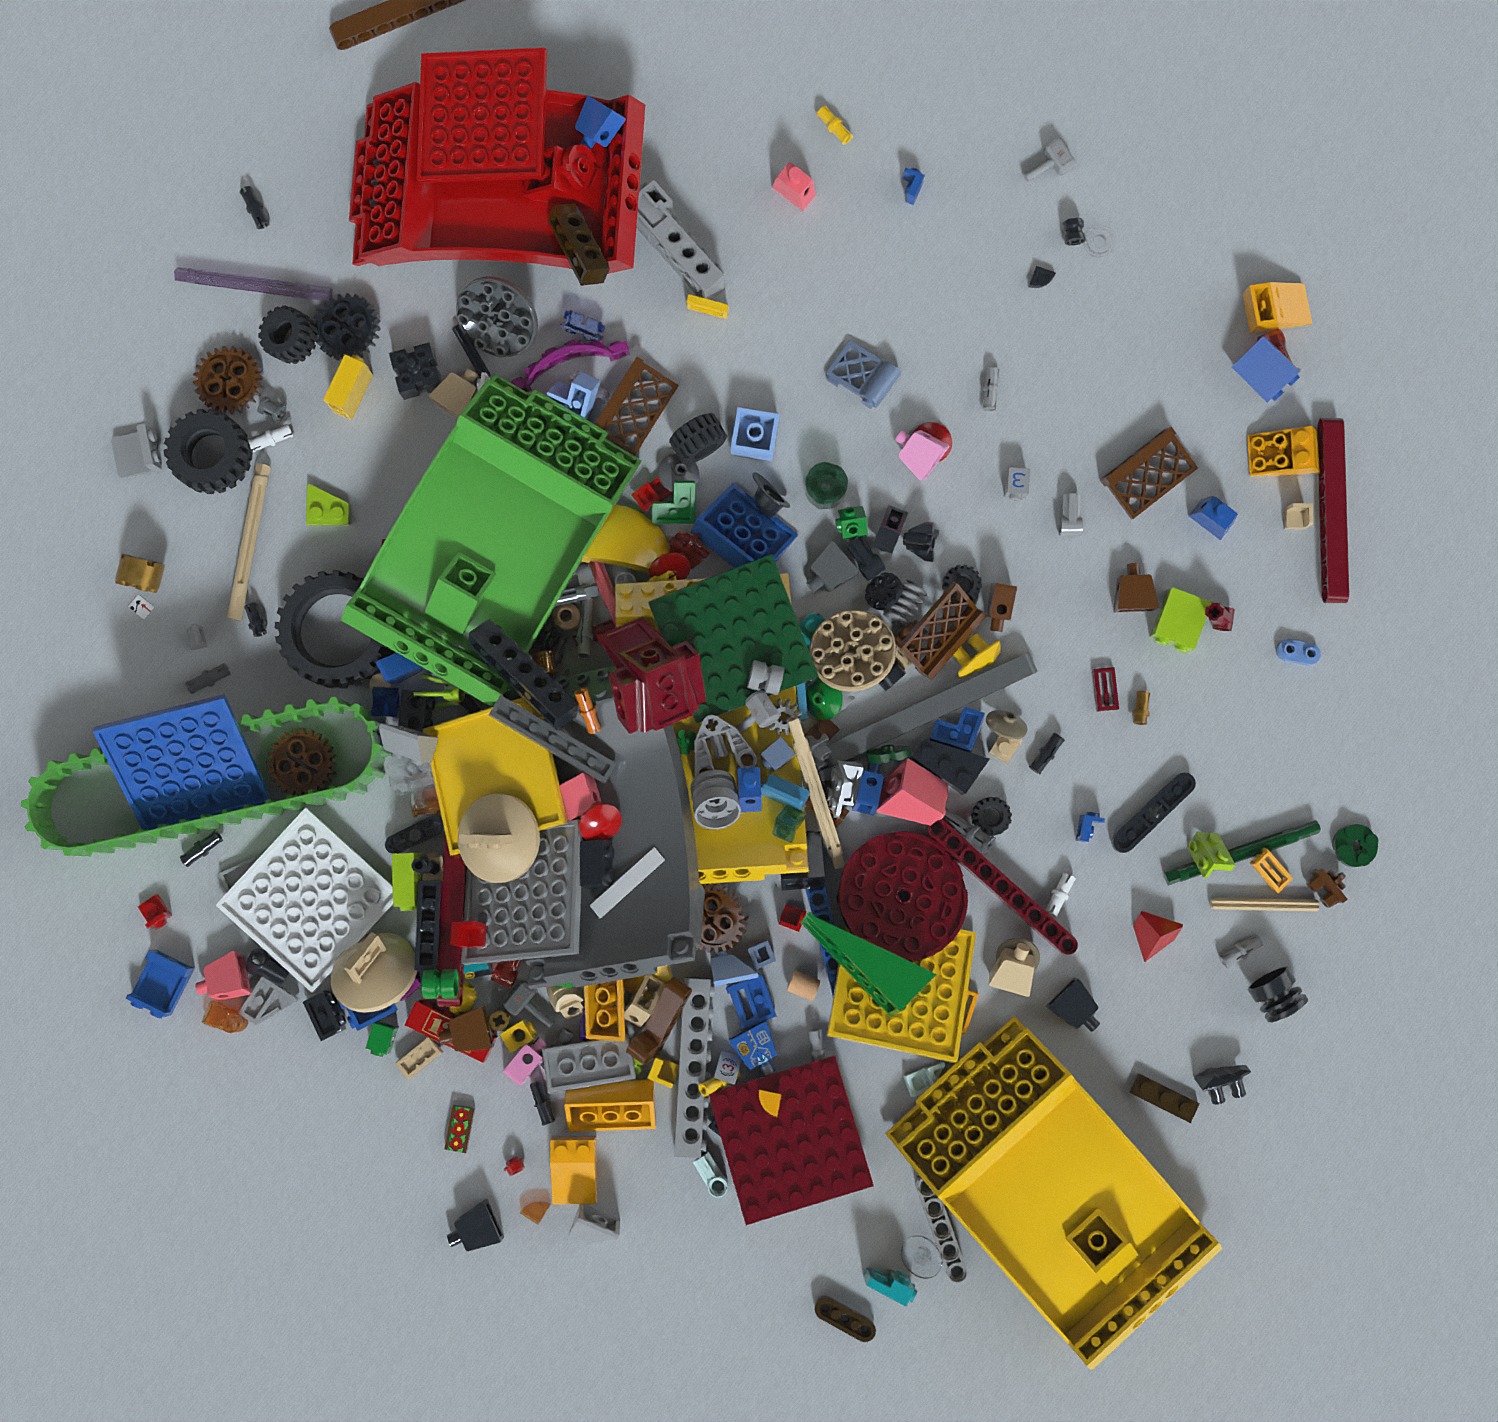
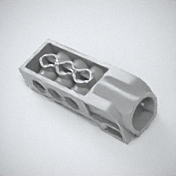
(677, 247)

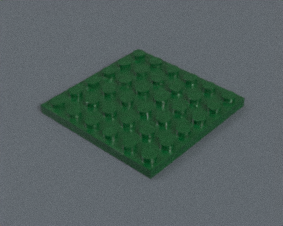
(731, 624)

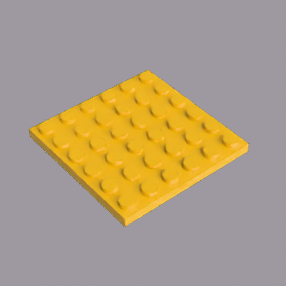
(927, 1024)

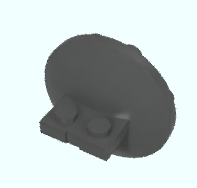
(497, 316)

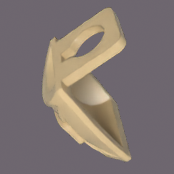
(564, 998)

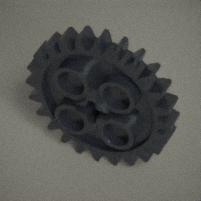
(357, 310)

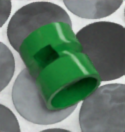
(441, 984)

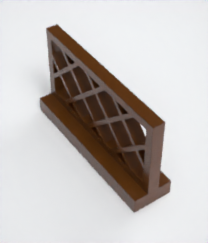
(622, 392)
(1143, 456)
(950, 639)

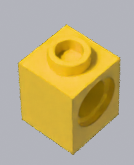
(509, 1035)

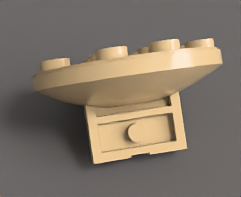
(853, 650)
(498, 838)
(374, 972)

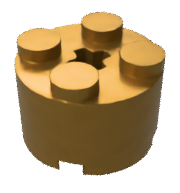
(139, 573)

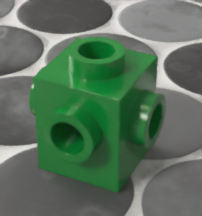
(852, 522)

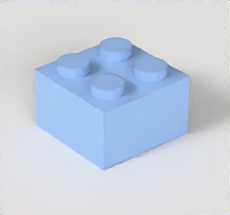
(754, 434)

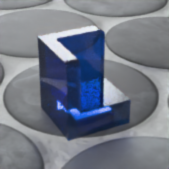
(385, 702)

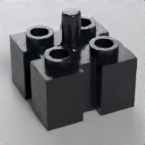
(415, 370)

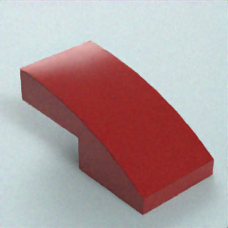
(650, 492)

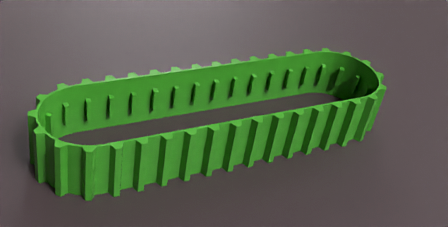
(44, 787)

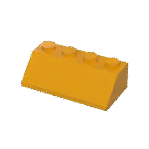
(605, 1011)
(611, 1107)

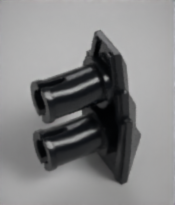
(1216, 1078)

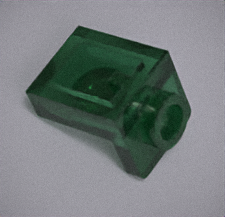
(788, 822)

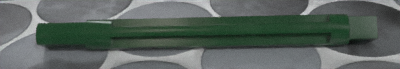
(1249, 850)

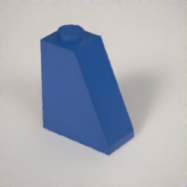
(398, 668)

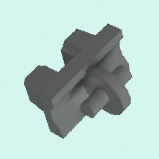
(819, 750)

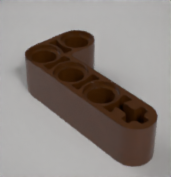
(661, 1022)

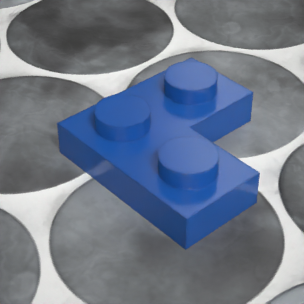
(961, 735)

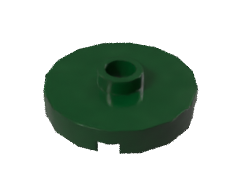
(887, 753)

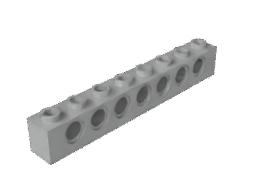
(683, 1145)

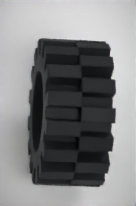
(968, 573)
(1000, 806)

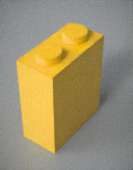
(348, 386)

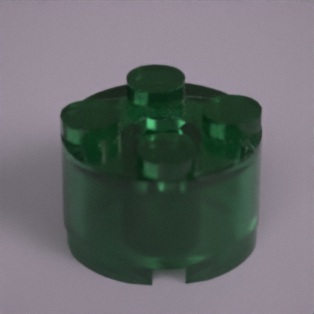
(829, 474)

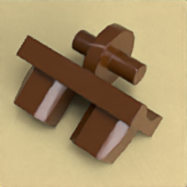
(1330, 884)

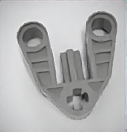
(736, 742)

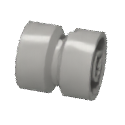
(765, 677)

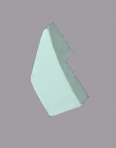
(922, 1079)

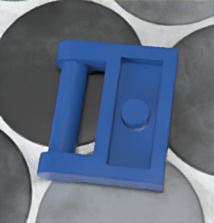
(758, 1000)

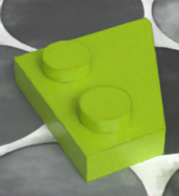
(325, 509)

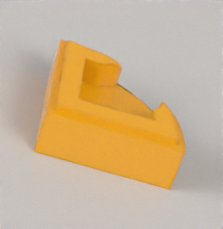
(770, 1101)

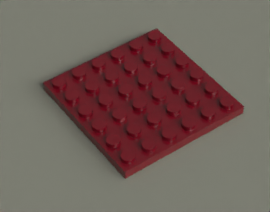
(802, 1153)

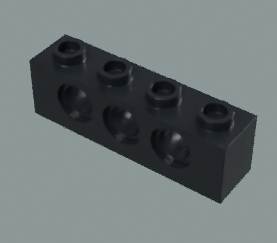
(428, 925)

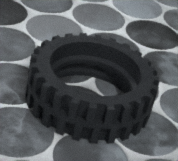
(291, 641)

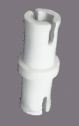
(270, 438)
(1060, 894)

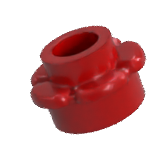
(514, 1166)

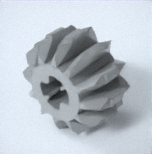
(784, 725)

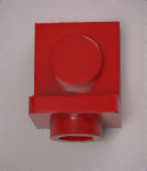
(155, 912)

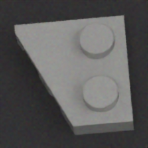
(266, 1001)

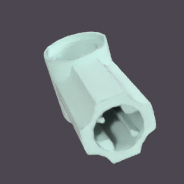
(710, 1172)

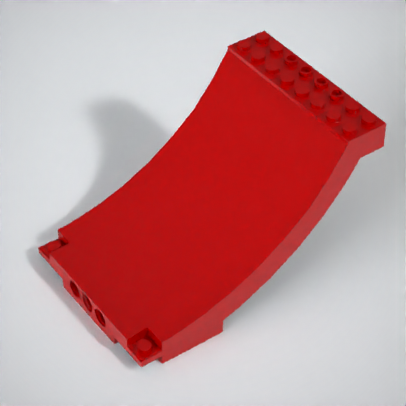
(490, 219)

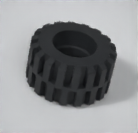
(300, 341)
(698, 438)

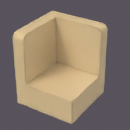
(1298, 516)

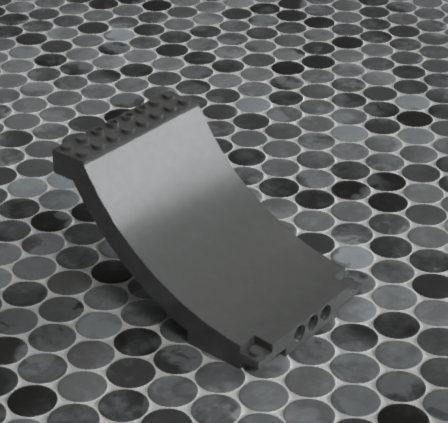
(664, 913)

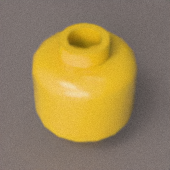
(469, 998)

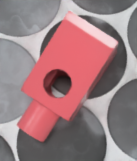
(793, 184)
(579, 795)
(225, 978)

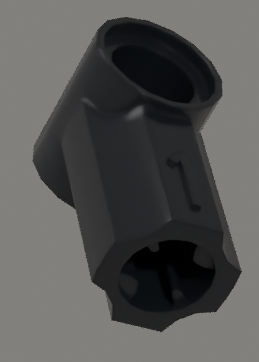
(868, 562)
(269, 969)

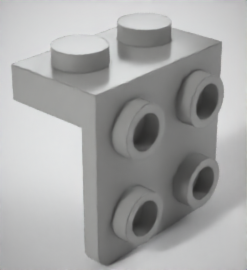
(136, 452)
(844, 785)

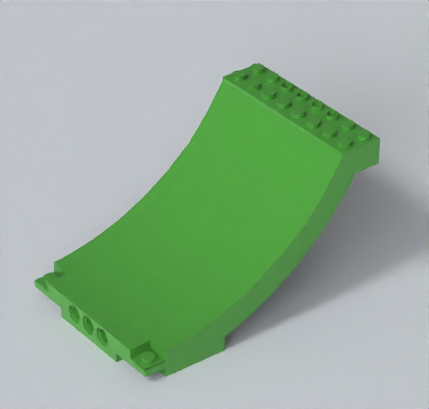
(491, 533)

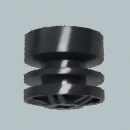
(1279, 997)

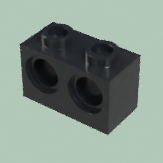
(410, 712)

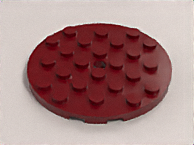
(911, 865)

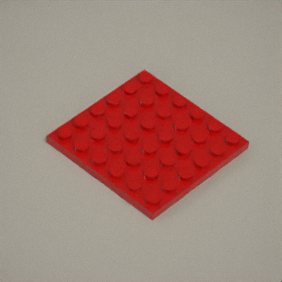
(482, 115)

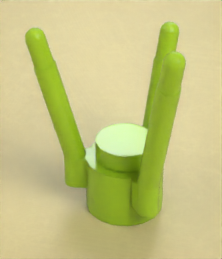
(451, 693)

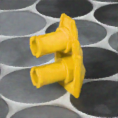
(986, 656)

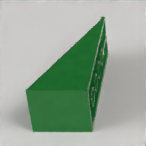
(880, 973)

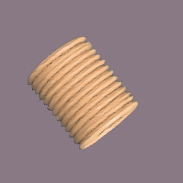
(803, 985)

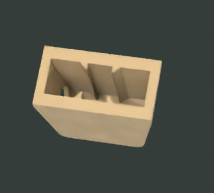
(455, 392)
(1013, 970)
(639, 1007)

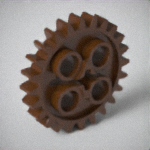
(209, 378)
(311, 746)
(727, 907)

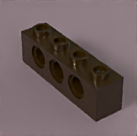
(578, 244)

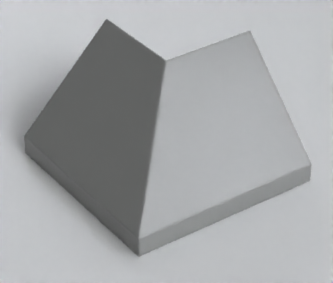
(594, 1225)

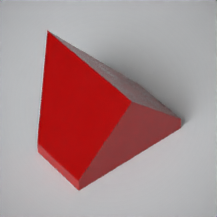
(1154, 933)

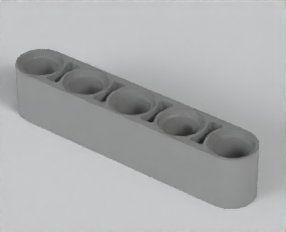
(942, 1239)

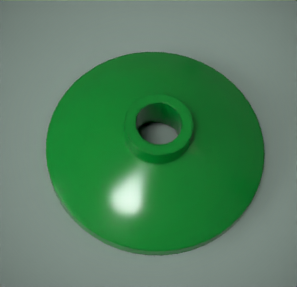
(830, 700)

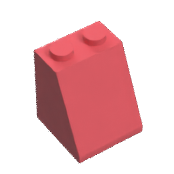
(913, 794)

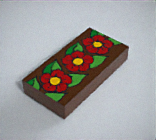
(459, 1129)

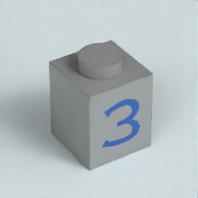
(1017, 483)

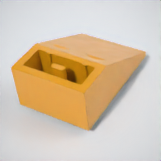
(1276, 306)
(1283, 452)

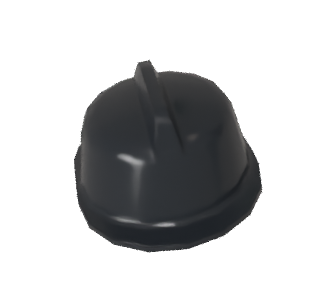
(767, 498)

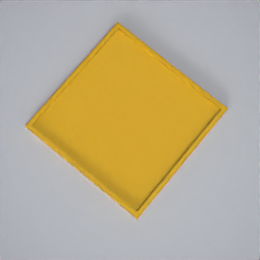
(486, 758)

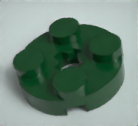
(1368, 845)

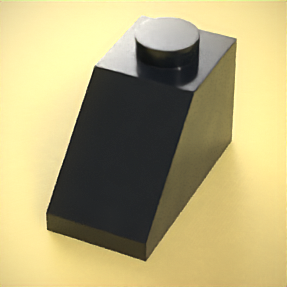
(890, 529)

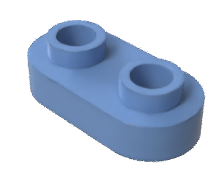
(1298, 653)

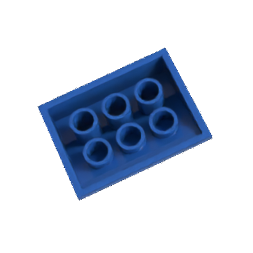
(740, 531)

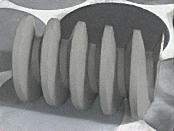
(901, 609)

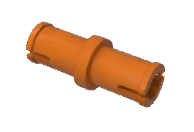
(587, 710)

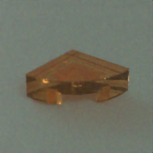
(535, 1211)

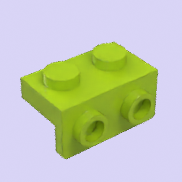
(1210, 853)

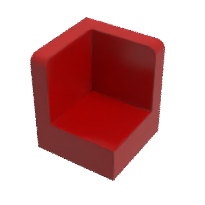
(791, 917)
(468, 934)

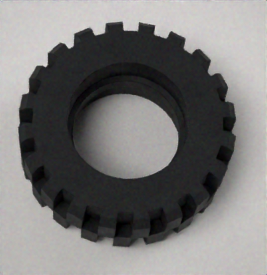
(186, 436)

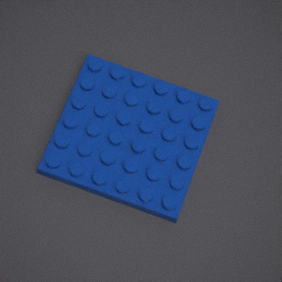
(182, 762)

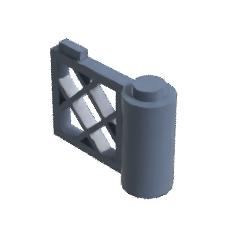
(877, 383)

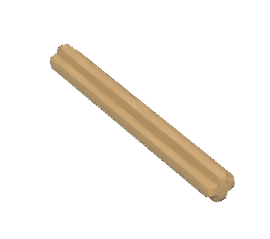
(1264, 904)

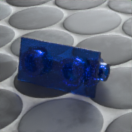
(574, 325)

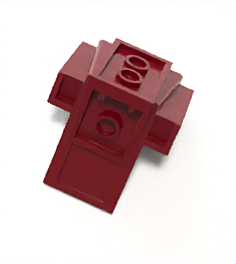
(652, 679)

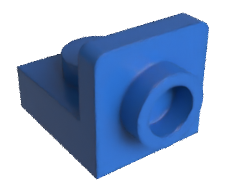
(915, 182)
(1085, 829)

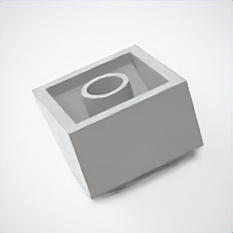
(408, 743)

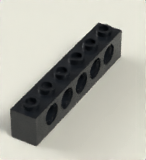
(511, 665)

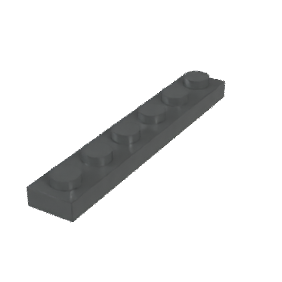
(552, 740)

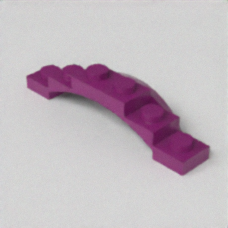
(570, 350)

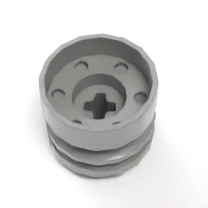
(715, 799)

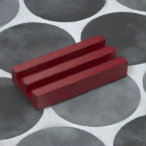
(1106, 707)

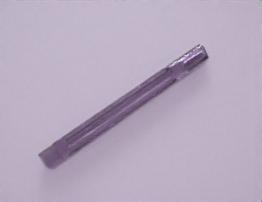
(252, 284)

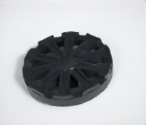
(883, 591)

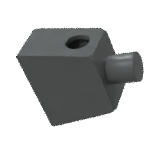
(831, 569)

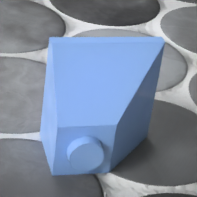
(730, 969)

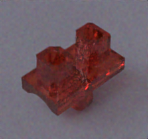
(689, 546)

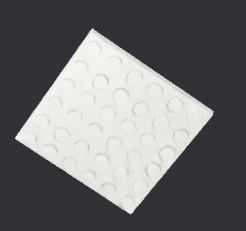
(308, 899)

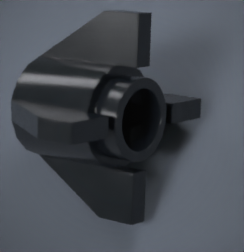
(921, 540)

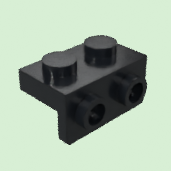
(325, 1015)

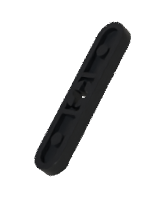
(1168, 797)

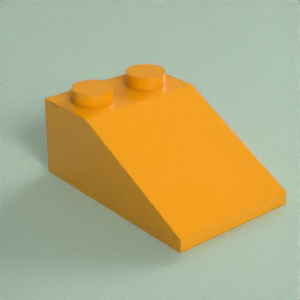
(573, 1169)

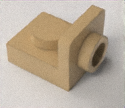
(1004, 748)

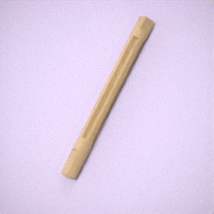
(248, 542)
(817, 793)

